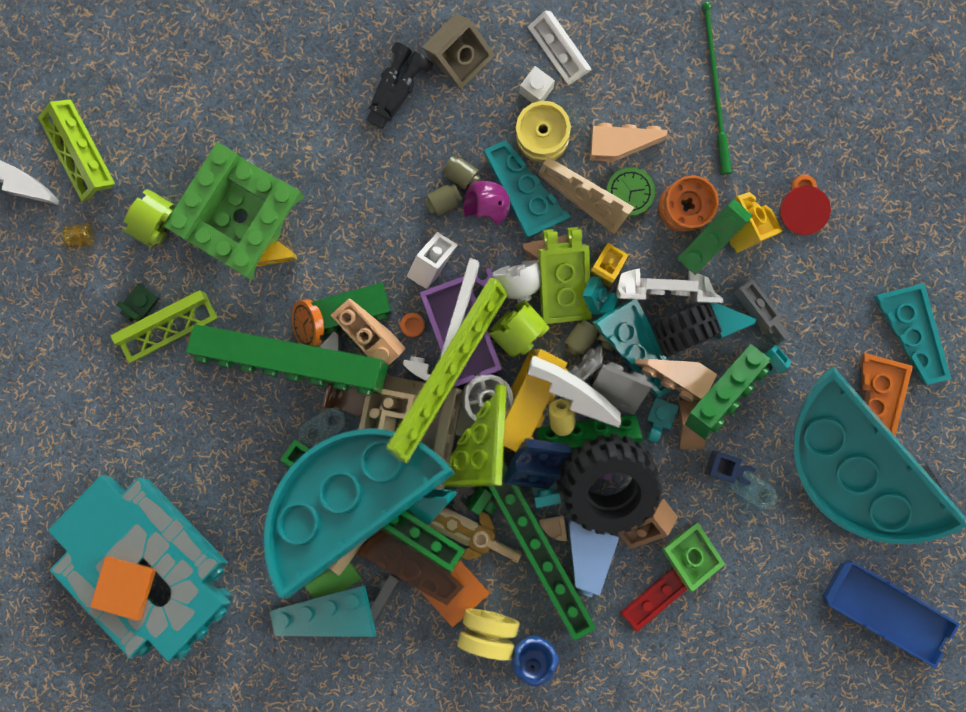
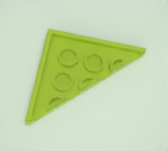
(480, 448)

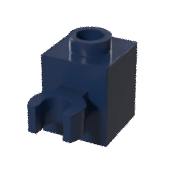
(727, 468)

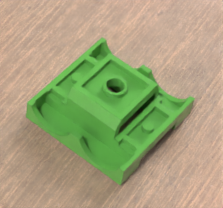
(212, 201)

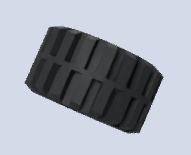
(686, 329)

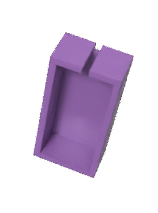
(440, 306)

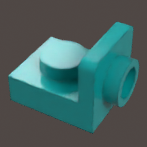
(598, 299)
(546, 497)

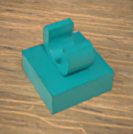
(779, 360)

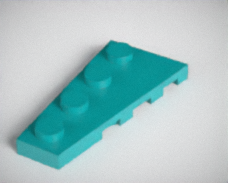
(529, 200)
(915, 328)
(632, 338)
(331, 616)

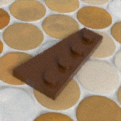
(410, 567)

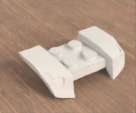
(696, 287)

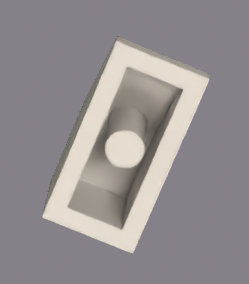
(431, 260)

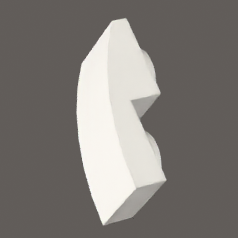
(418, 367)

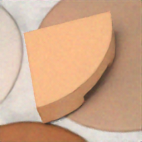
(554, 527)

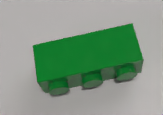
(715, 236)
(370, 298)

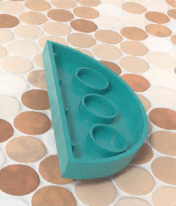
(863, 472)
(340, 499)

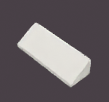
(560, 45)

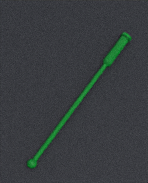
(721, 137)

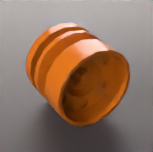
(701, 199)

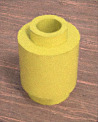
(561, 417)

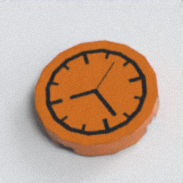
(307, 323)

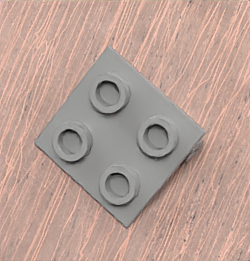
(591, 361)

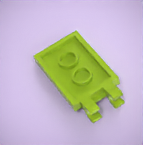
(564, 277)

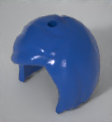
(538, 651)

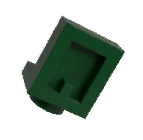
(138, 303)

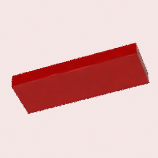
(654, 600)

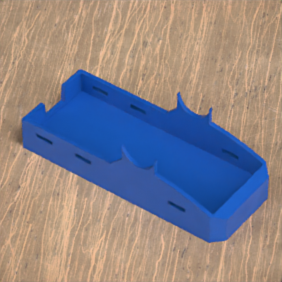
(889, 612)

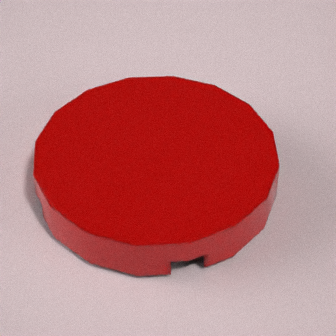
(805, 210)

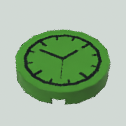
(634, 188)

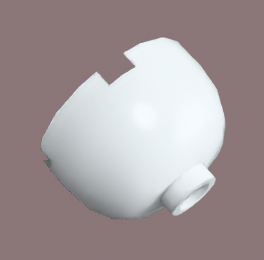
(520, 280)
(481, 390)

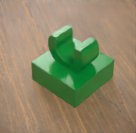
(481, 500)

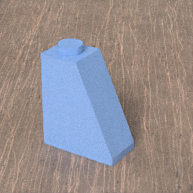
(590, 557)

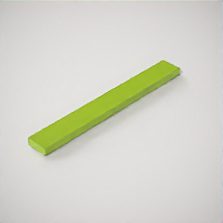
(447, 371)

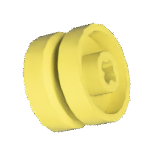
(539, 117)
(488, 634)

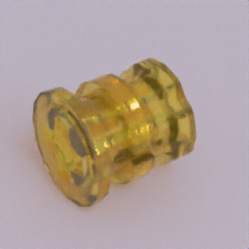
(78, 235)

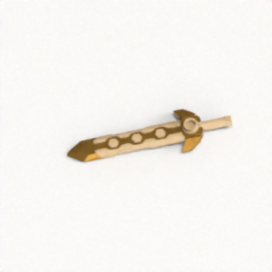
(469, 533)

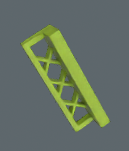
(78, 146)
(160, 318)

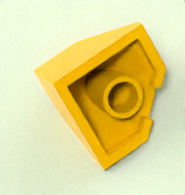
(760, 226)

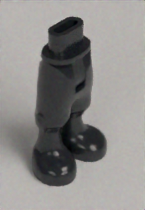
(394, 90)

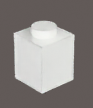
(536, 85)

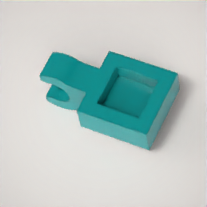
(661, 416)

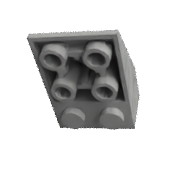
(619, 388)

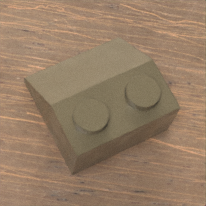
(458, 50)

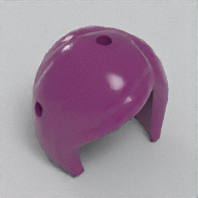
(487, 200)

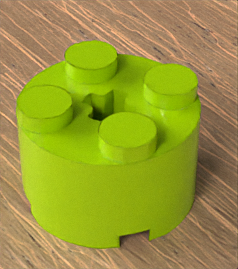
(147, 218)
(518, 329)

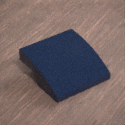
(537, 463)

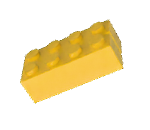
(529, 401)

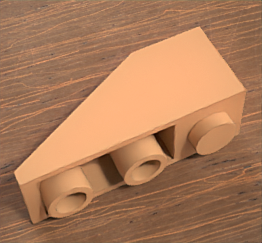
(615, 143)
(368, 332)
(688, 378)

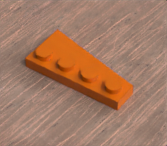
(888, 387)

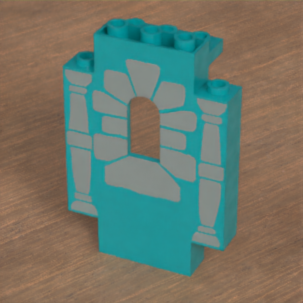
(135, 528)

